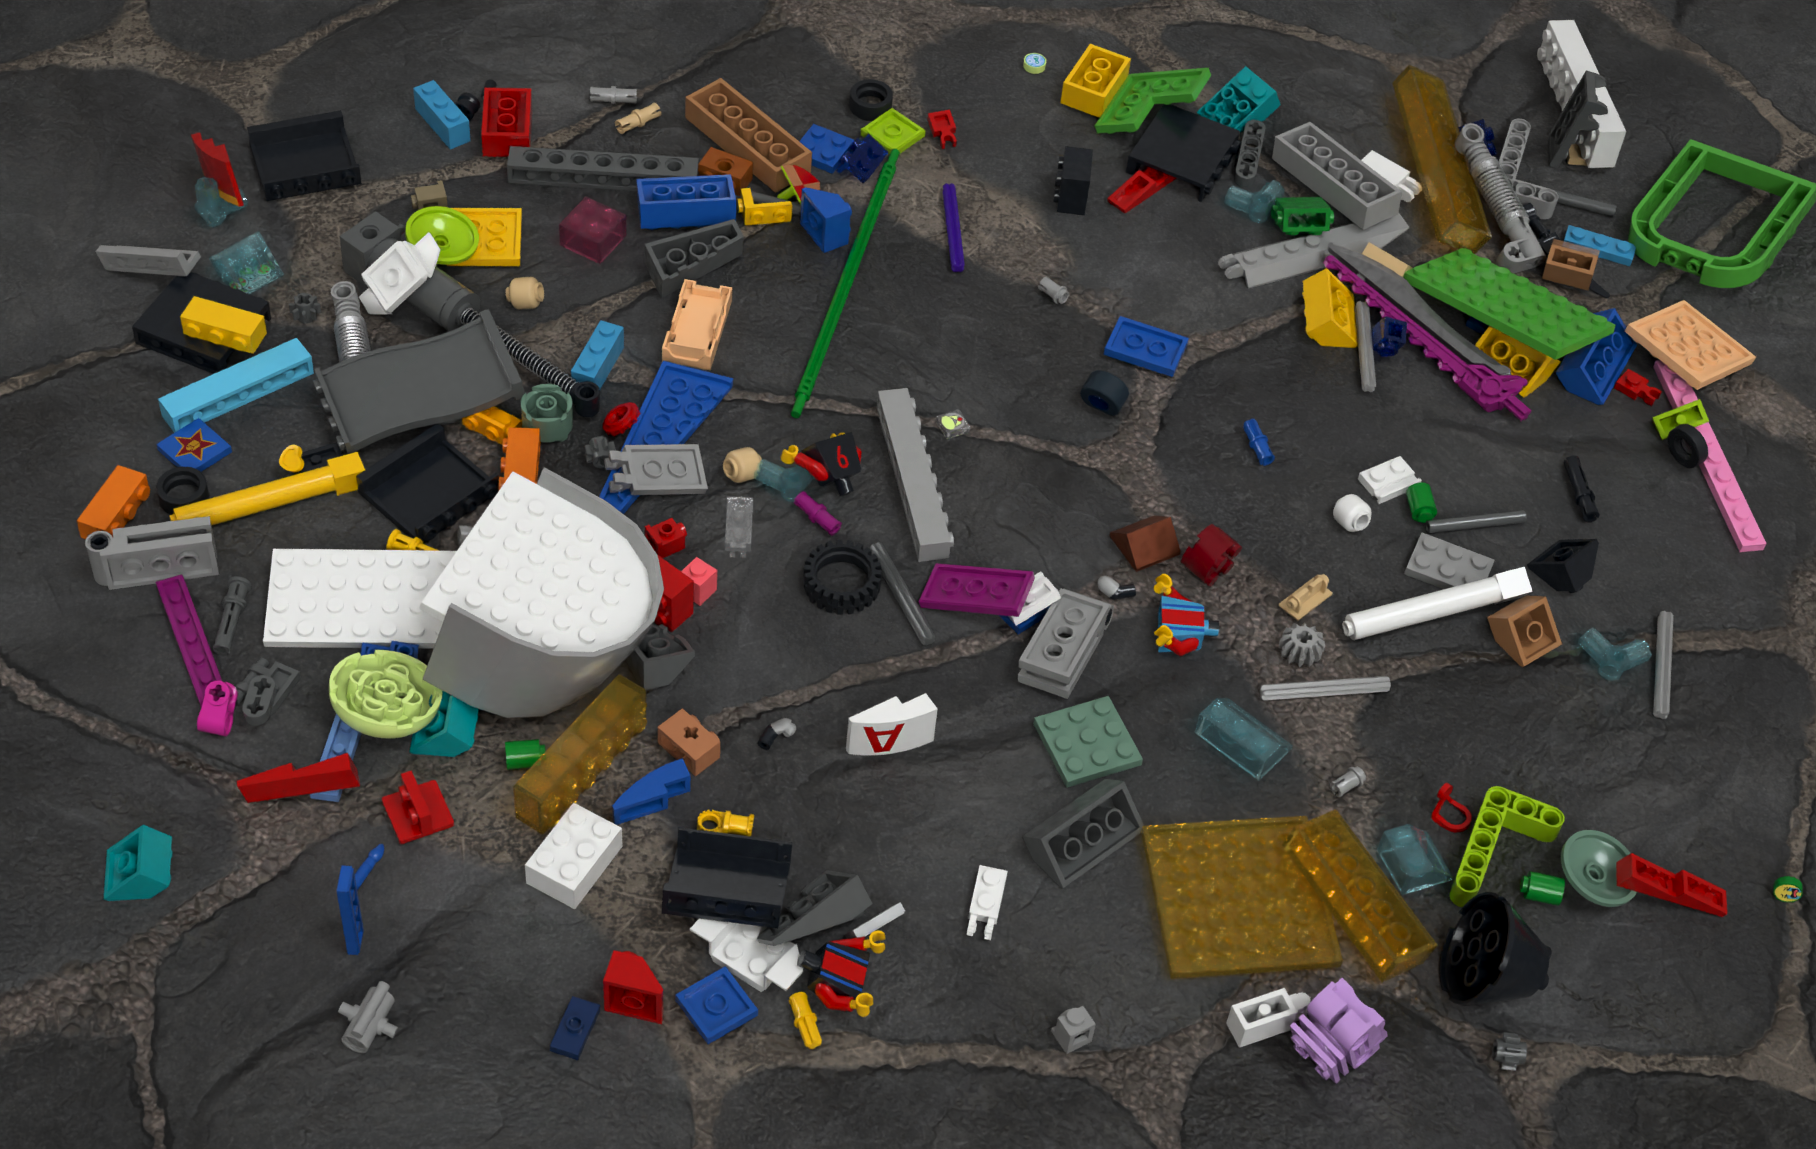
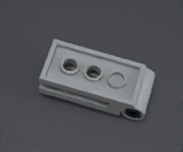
(153, 553)
(1064, 642)

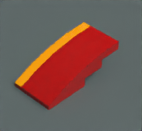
(217, 165)

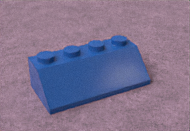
(685, 201)
(1596, 367)

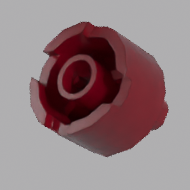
(1211, 554)

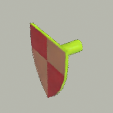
(798, 179)

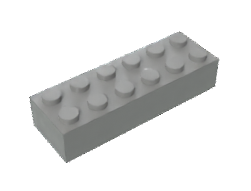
(1337, 175)

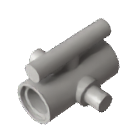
(368, 1018)

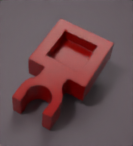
(943, 125)
(1635, 385)

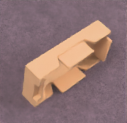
(697, 325)

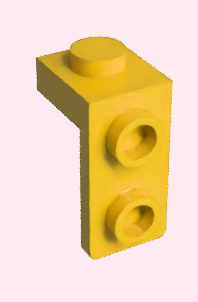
(762, 213)

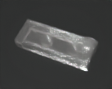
(738, 525)

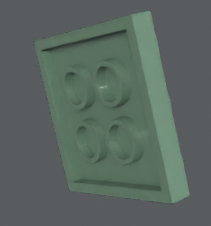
(1087, 741)

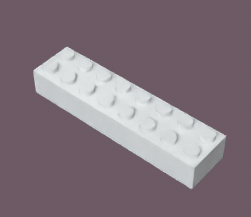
(1564, 63)

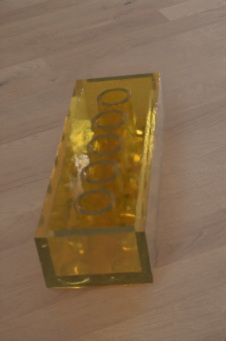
(580, 754)
(1359, 895)

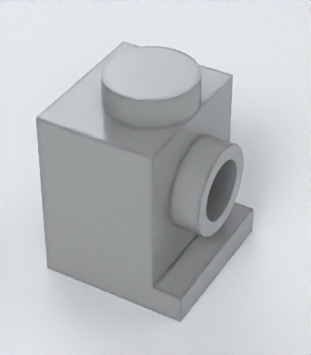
(1071, 1024)

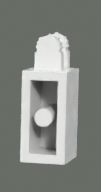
(1394, 174)
(1266, 1016)

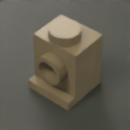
(429, 196)

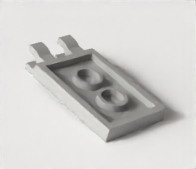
(657, 469)

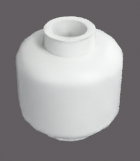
(1352, 513)

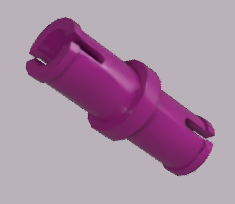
(817, 513)

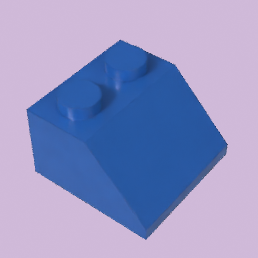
(825, 218)

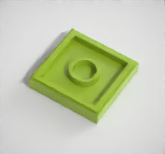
(894, 131)

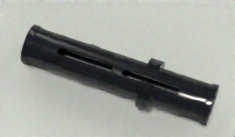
(1583, 495)

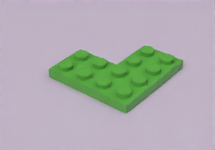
(1144, 90)

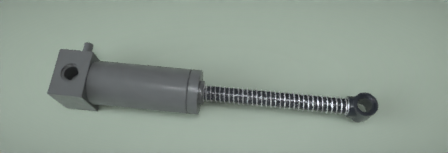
(452, 304)

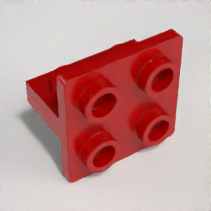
(417, 809)

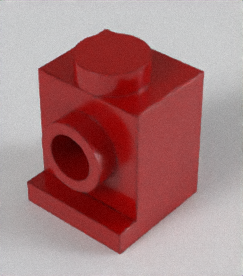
(666, 537)

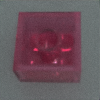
(592, 230)

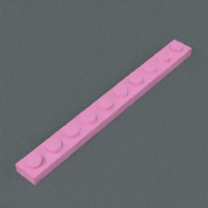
(1716, 469)

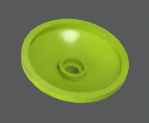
(450, 229)

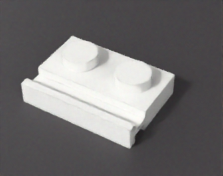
(1388, 479)
(1040, 596)

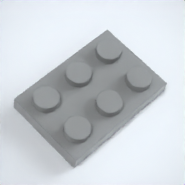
(1446, 563)

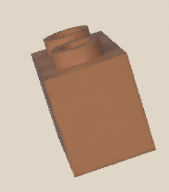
(688, 739)

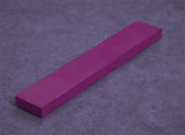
(189, 634)

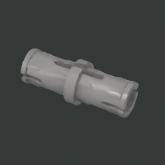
(613, 95)

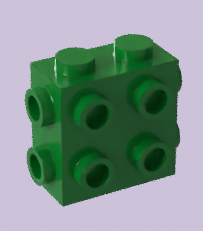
(1302, 215)

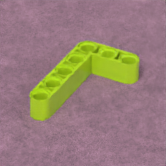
(1500, 809)

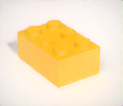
(1095, 80)

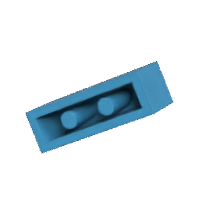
(442, 114)
(599, 354)

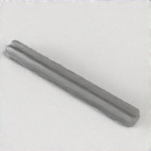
(1365, 346)
(1663, 665)
(1325, 688)

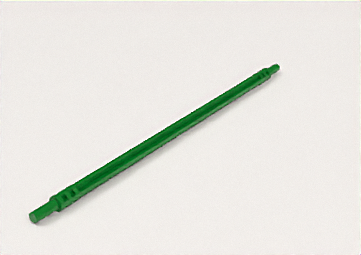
(819, 351)

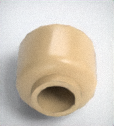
(525, 293)
(741, 464)

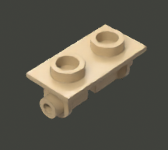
(1307, 597)

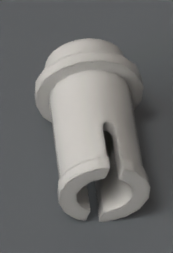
(1052, 289)
(1353, 778)

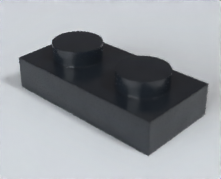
(318, 457)

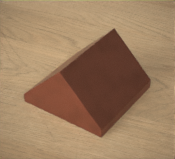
(1147, 541)

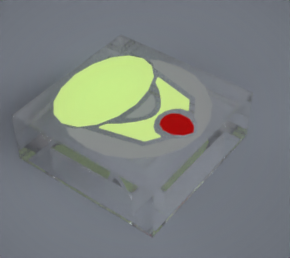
(952, 424)

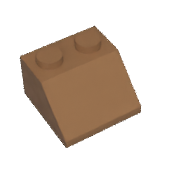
(1525, 629)

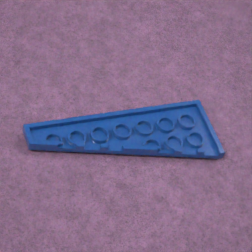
(670, 414)

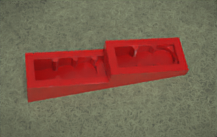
(1139, 188)
(288, 782)
(1680, 888)

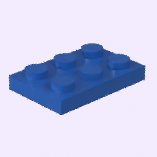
(1146, 346)

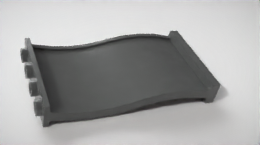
(418, 383)

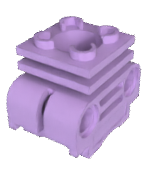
(1338, 1031)

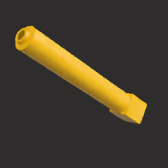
(337, 477)

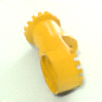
(727, 822)

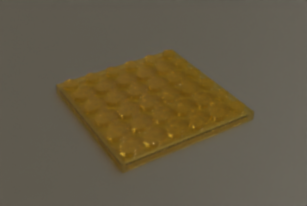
(1236, 899)

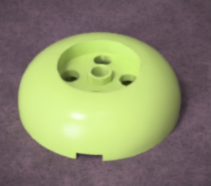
(383, 694)

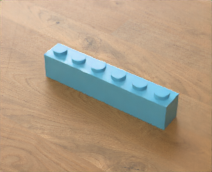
(237, 385)

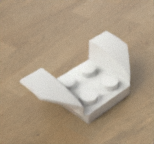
(398, 274)
(746, 958)

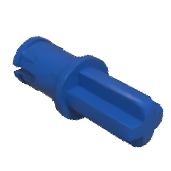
(1258, 442)

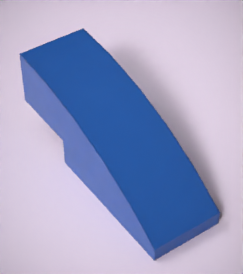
(652, 792)

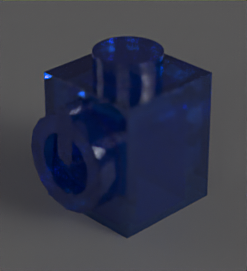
(1389, 336)

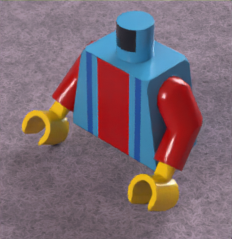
(1180, 620)

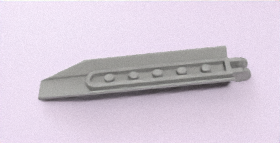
(1306, 252)

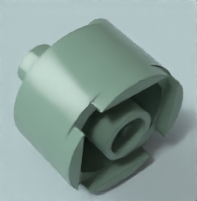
(549, 411)

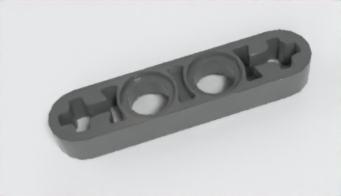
(1249, 153)

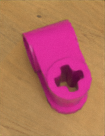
(217, 711)

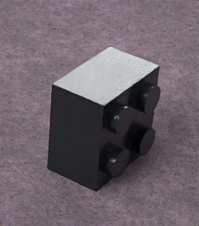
(1073, 180)

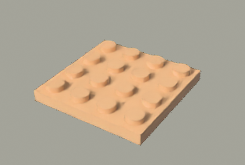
(1690, 344)

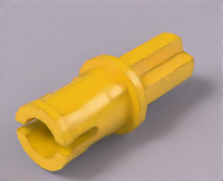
(805, 1020)

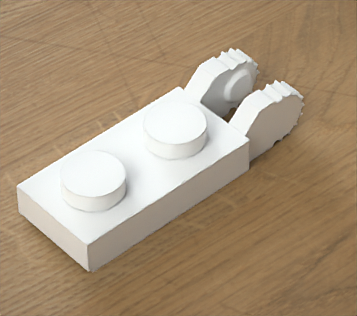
(986, 899)

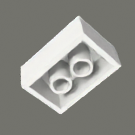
(573, 855)

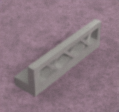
(147, 260)

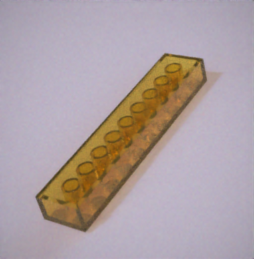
(1441, 168)

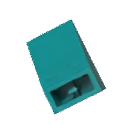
(1241, 100)

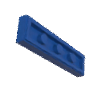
(350, 910)

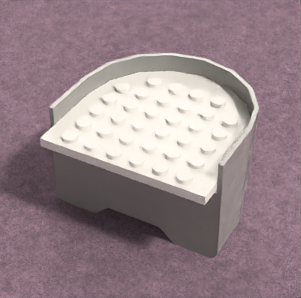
(541, 599)

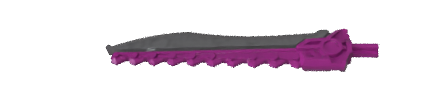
(1481, 379)

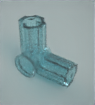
(1255, 204)
(211, 206)
(788, 481)
(1614, 658)

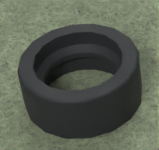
(873, 88)
(176, 477)

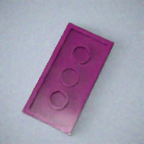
(977, 589)

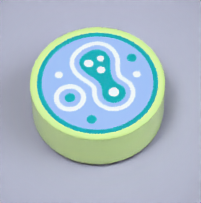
(1034, 63)

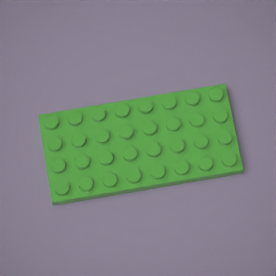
(1509, 303)

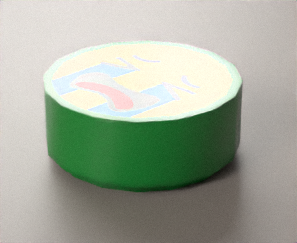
(1788, 889)

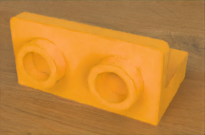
(492, 423)

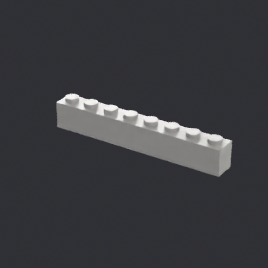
(914, 475)

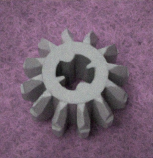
(1302, 644)

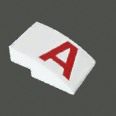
(892, 727)

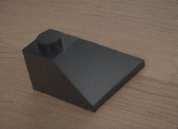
(1566, 564)

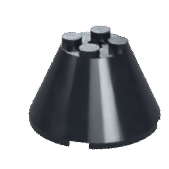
(1492, 954)

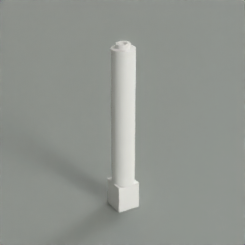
(1426, 607)

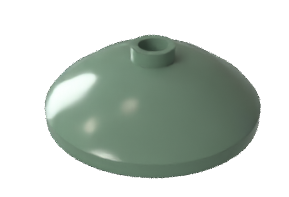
(1590, 867)

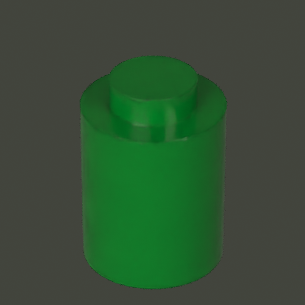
(1421, 502)
(523, 753)
(1542, 888)

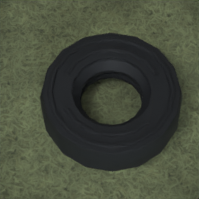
(1679, 450)

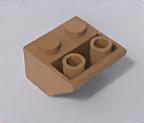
(1570, 264)

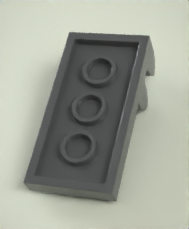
(1575, 117)

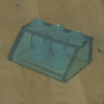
(1241, 737)

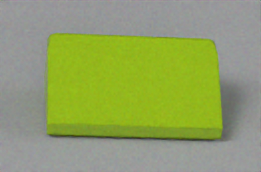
(1690, 413)

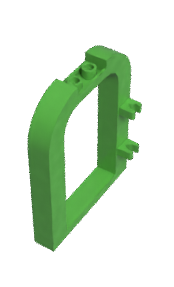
(1720, 272)

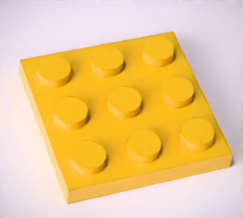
(498, 236)

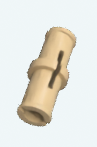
(637, 118)

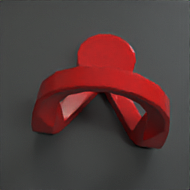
(1443, 794)

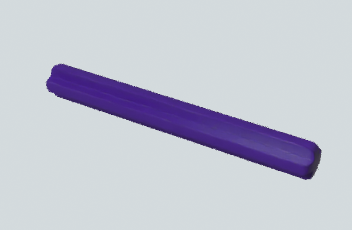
(953, 227)

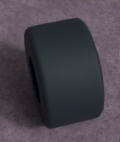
(1104, 392)

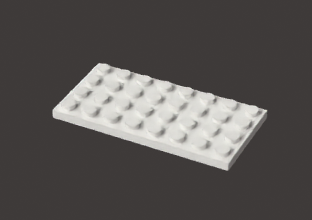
(351, 597)

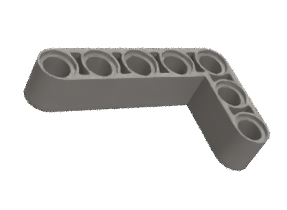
(1542, 198)

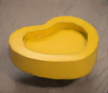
(291, 459)

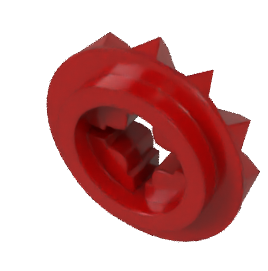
(621, 418)

